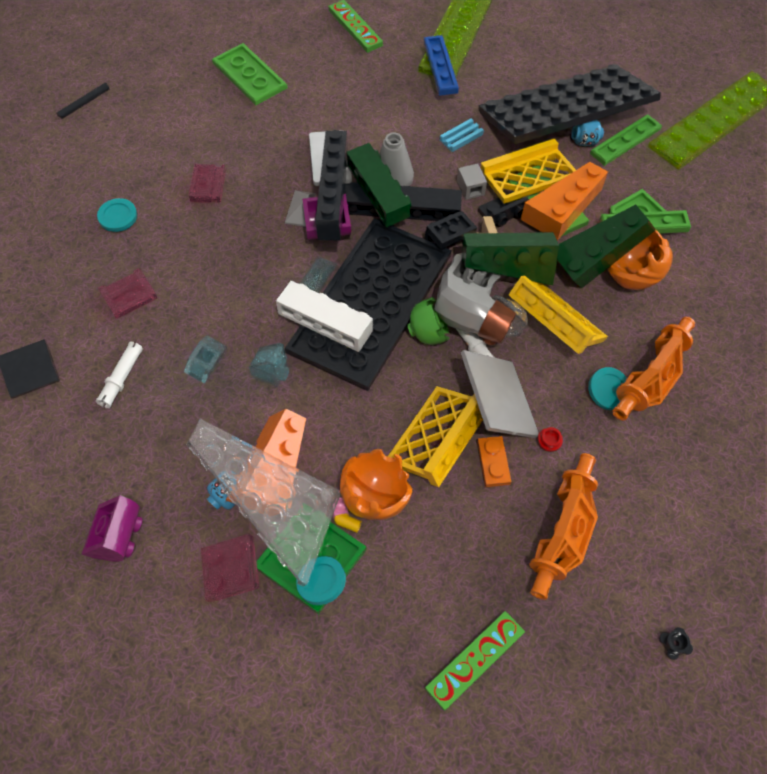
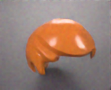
(643, 264)
(375, 485)

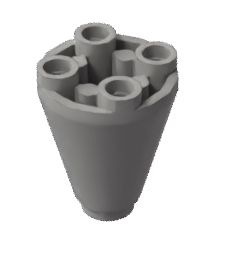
(395, 155)

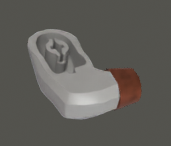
(466, 302)

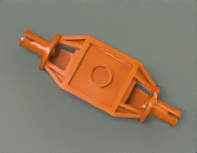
(653, 385)
(572, 530)

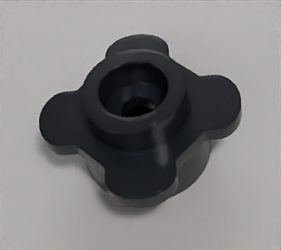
(683, 640)

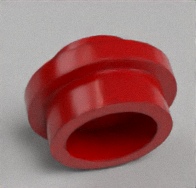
(550, 439)

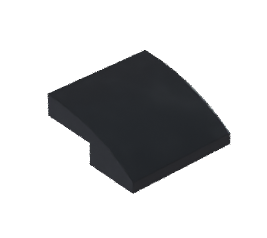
(28, 369)

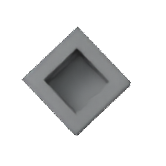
(471, 181)

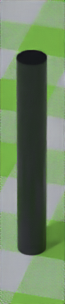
(83, 100)

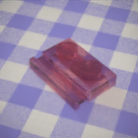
(207, 183)

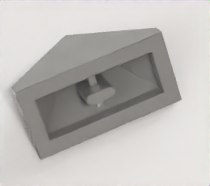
(296, 211)

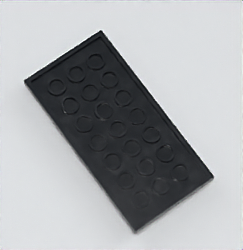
(567, 103)
(385, 280)

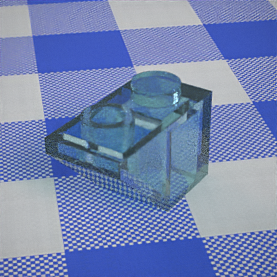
(204, 358)
(270, 364)

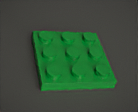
(336, 545)

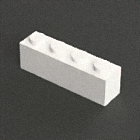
(325, 315)

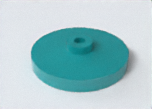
(117, 215)
(604, 385)
(325, 582)

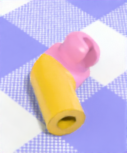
(343, 519)

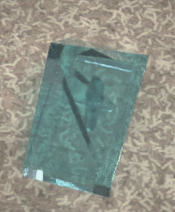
(318, 274)

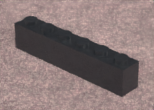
(332, 186)
(427, 203)

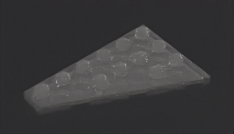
(279, 500)

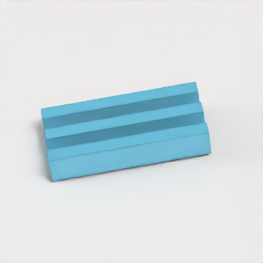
(459, 132)

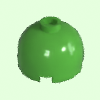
(427, 324)

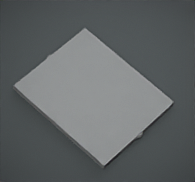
(499, 395)

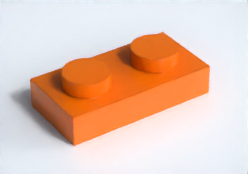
(494, 461)

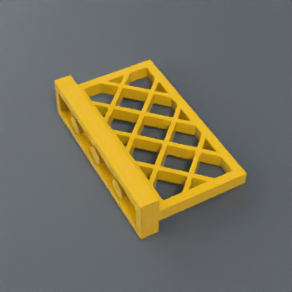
(523, 161)
(556, 314)
(453, 439)

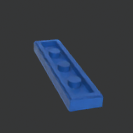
(441, 65)

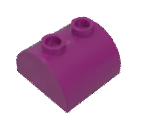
(310, 210)
(113, 529)

